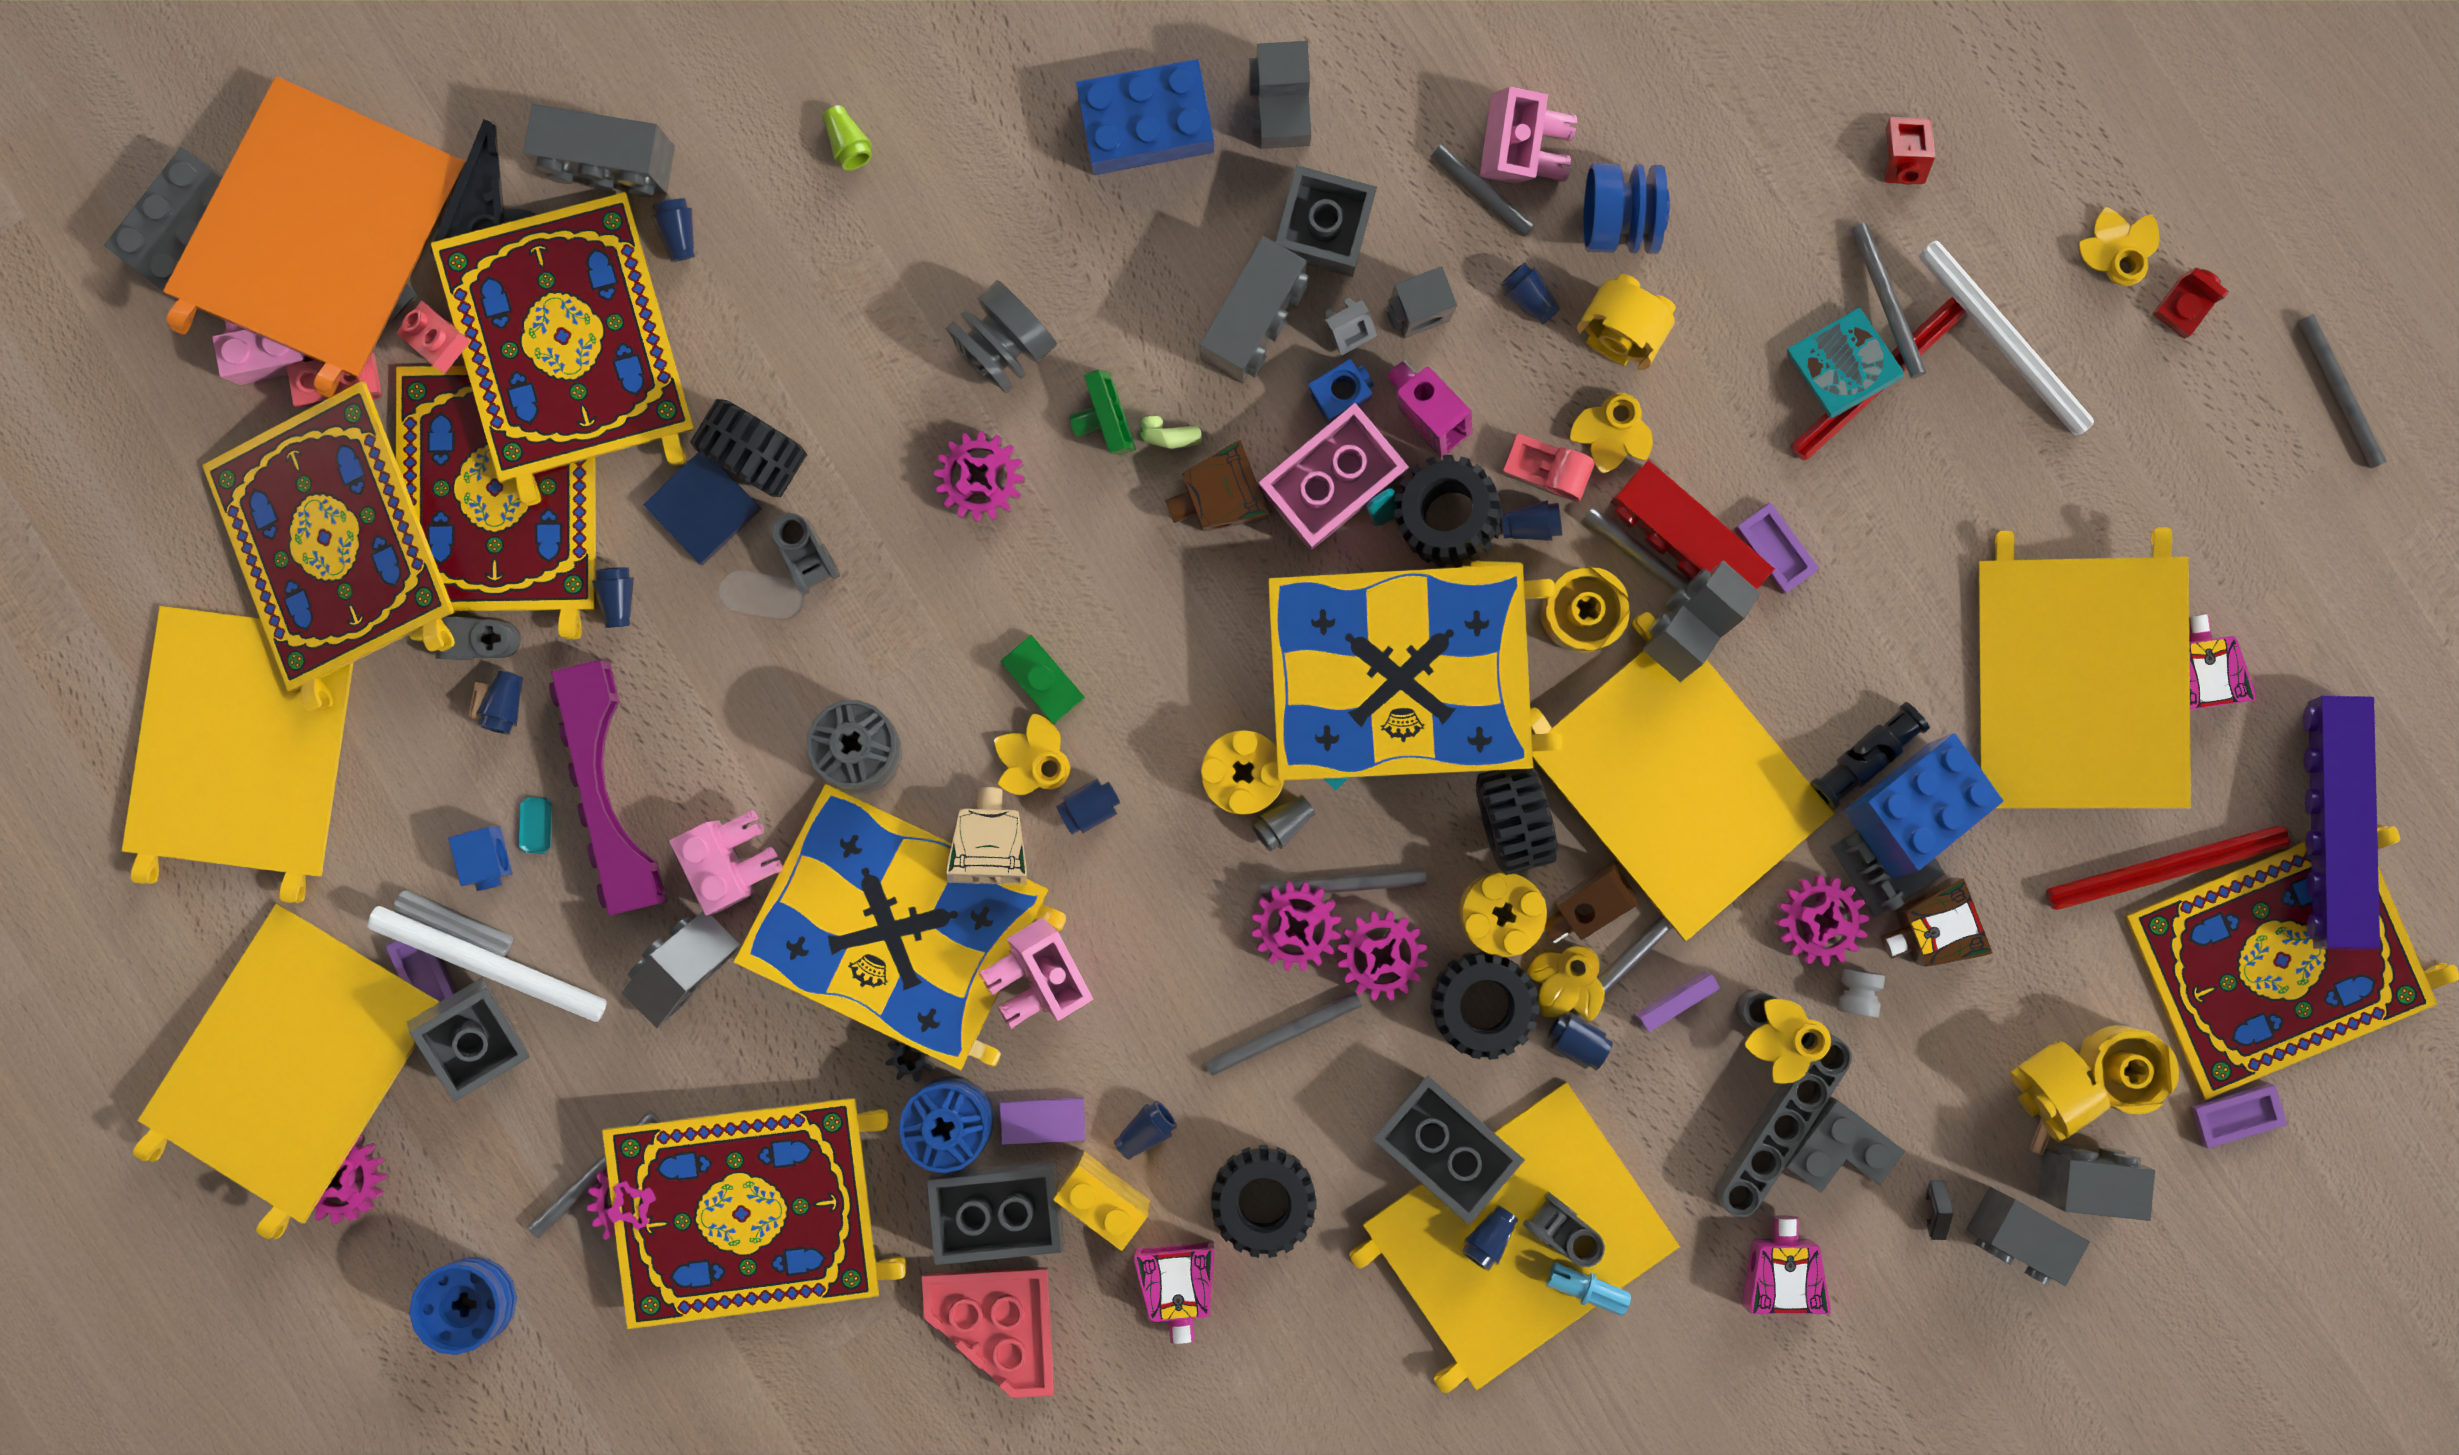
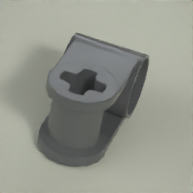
(805, 554)
(474, 639)
(1560, 1227)

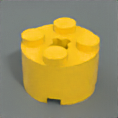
(1627, 322)
(1608, 610)
(1218, 772)
(1510, 936)
(2152, 1071)
(2059, 1090)

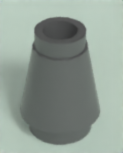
(1283, 822)

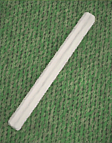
(2006, 338)
(486, 963)

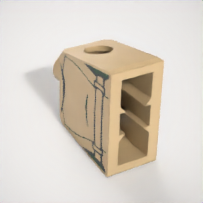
(987, 844)

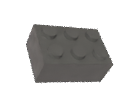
(599, 150)
(165, 218)
(1255, 310)
(1448, 1150)
(995, 1213)

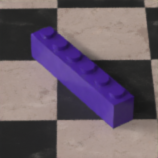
(2342, 823)

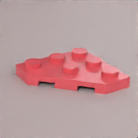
(997, 1323)

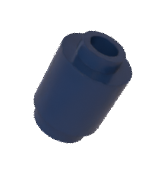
(1088, 806)
(1579, 1041)

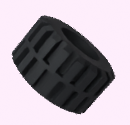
(748, 447)
(1437, 480)
(1516, 819)
(1515, 1024)
(1263, 1237)

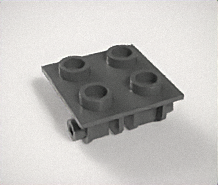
(1872, 879)

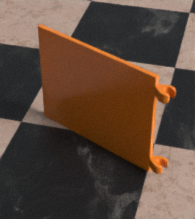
(313, 230)

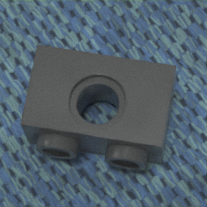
(1421, 303)

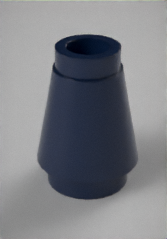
(675, 228)
(1530, 293)
(1533, 522)
(614, 595)
(501, 704)
(1147, 1129)
(1489, 1239)

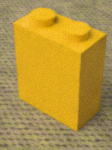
(1102, 1201)

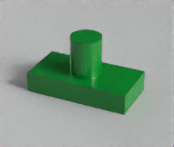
(1104, 415)
(1042, 679)

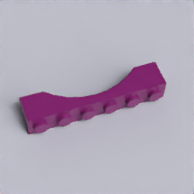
(587, 705)

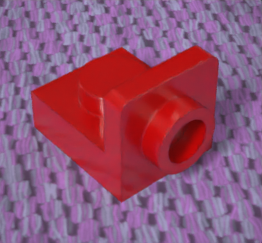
(1909, 150)
(2190, 301)

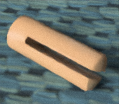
(478, 695)
(2040, 1139)

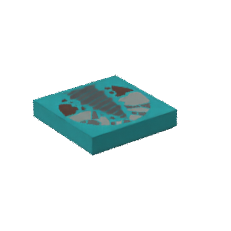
(1845, 363)

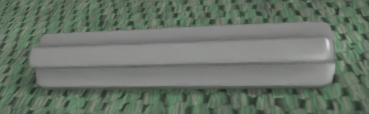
(452, 923)

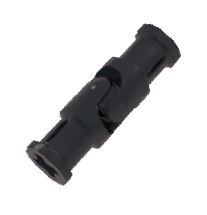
(1865, 760)

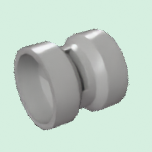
(1861, 996)

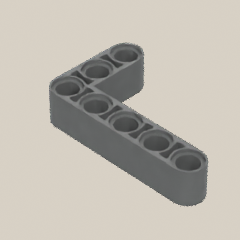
(1782, 1103)

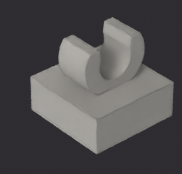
(1351, 326)

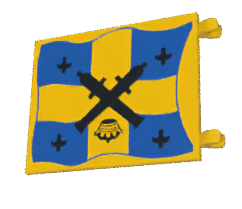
(1403, 672)
(882, 935)

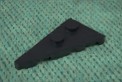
(478, 194)

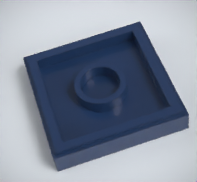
(702, 507)

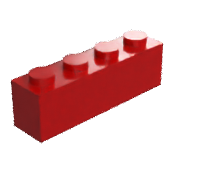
(1684, 527)

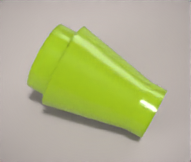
(847, 141)

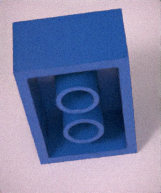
(1145, 117)
(1923, 806)

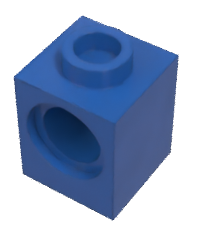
(1327, 403)
(481, 857)

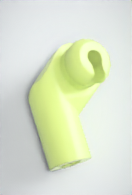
(1169, 437)

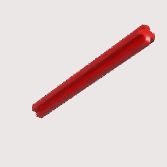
(1924, 338)
(2168, 867)

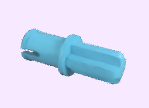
(1588, 1289)

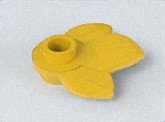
(2119, 241)
(1611, 438)
(1028, 753)
(1563, 987)
(1781, 1040)

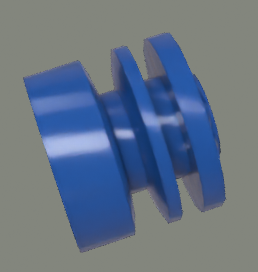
(1630, 208)
(954, 1101)
(449, 1325)

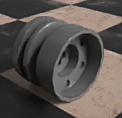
(1001, 336)
(862, 770)

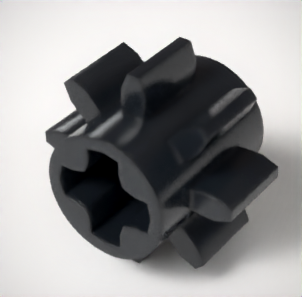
(906, 1066)

